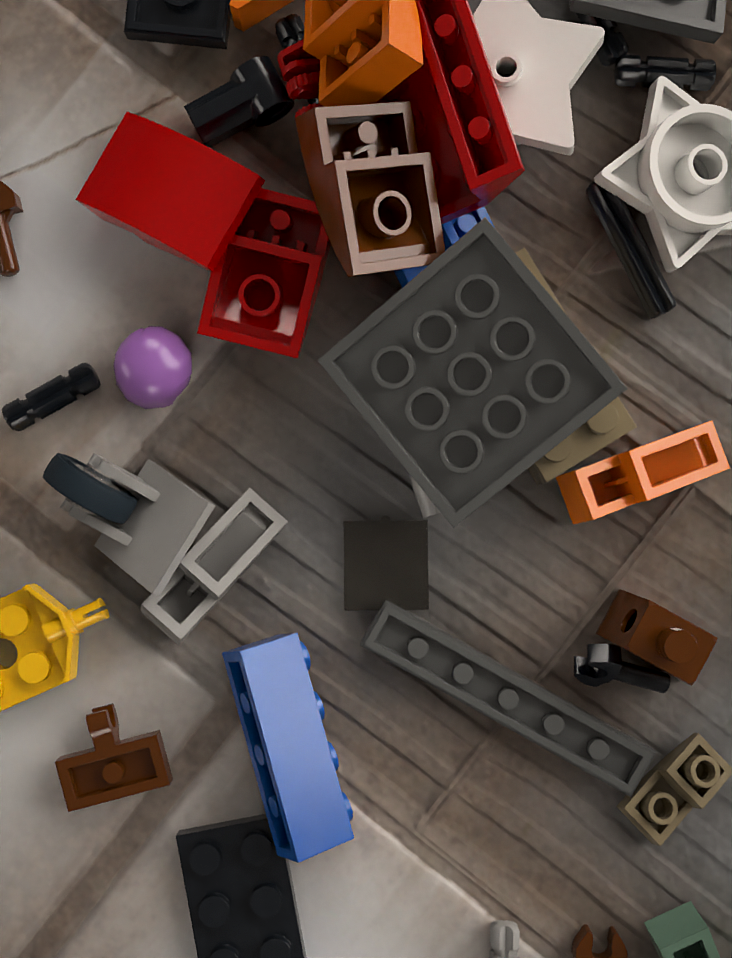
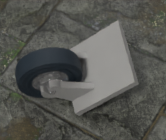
(141, 529)

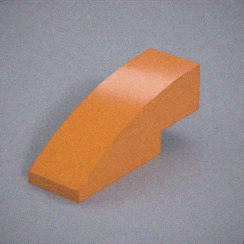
(642, 473)

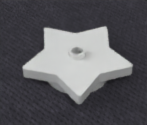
(543, 66)
(677, 172)

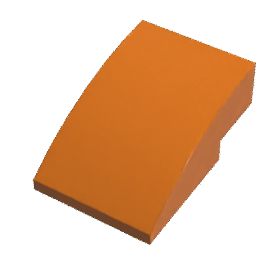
(362, 47)

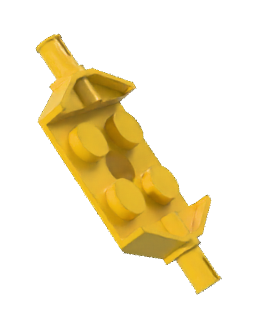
(44, 640)

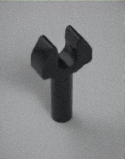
(606, 664)

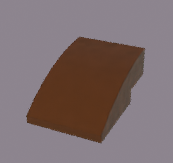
(372, 186)

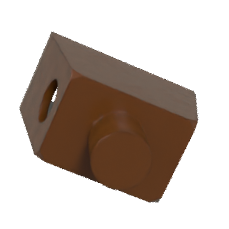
(657, 636)

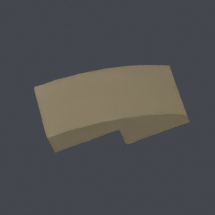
(674, 786)

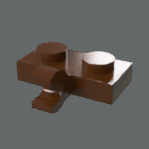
(113, 765)

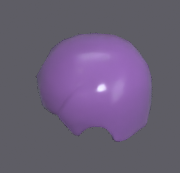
(152, 367)

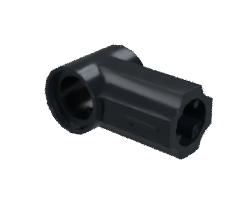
(249, 98)

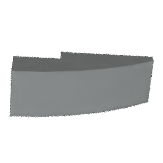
(214, 566)

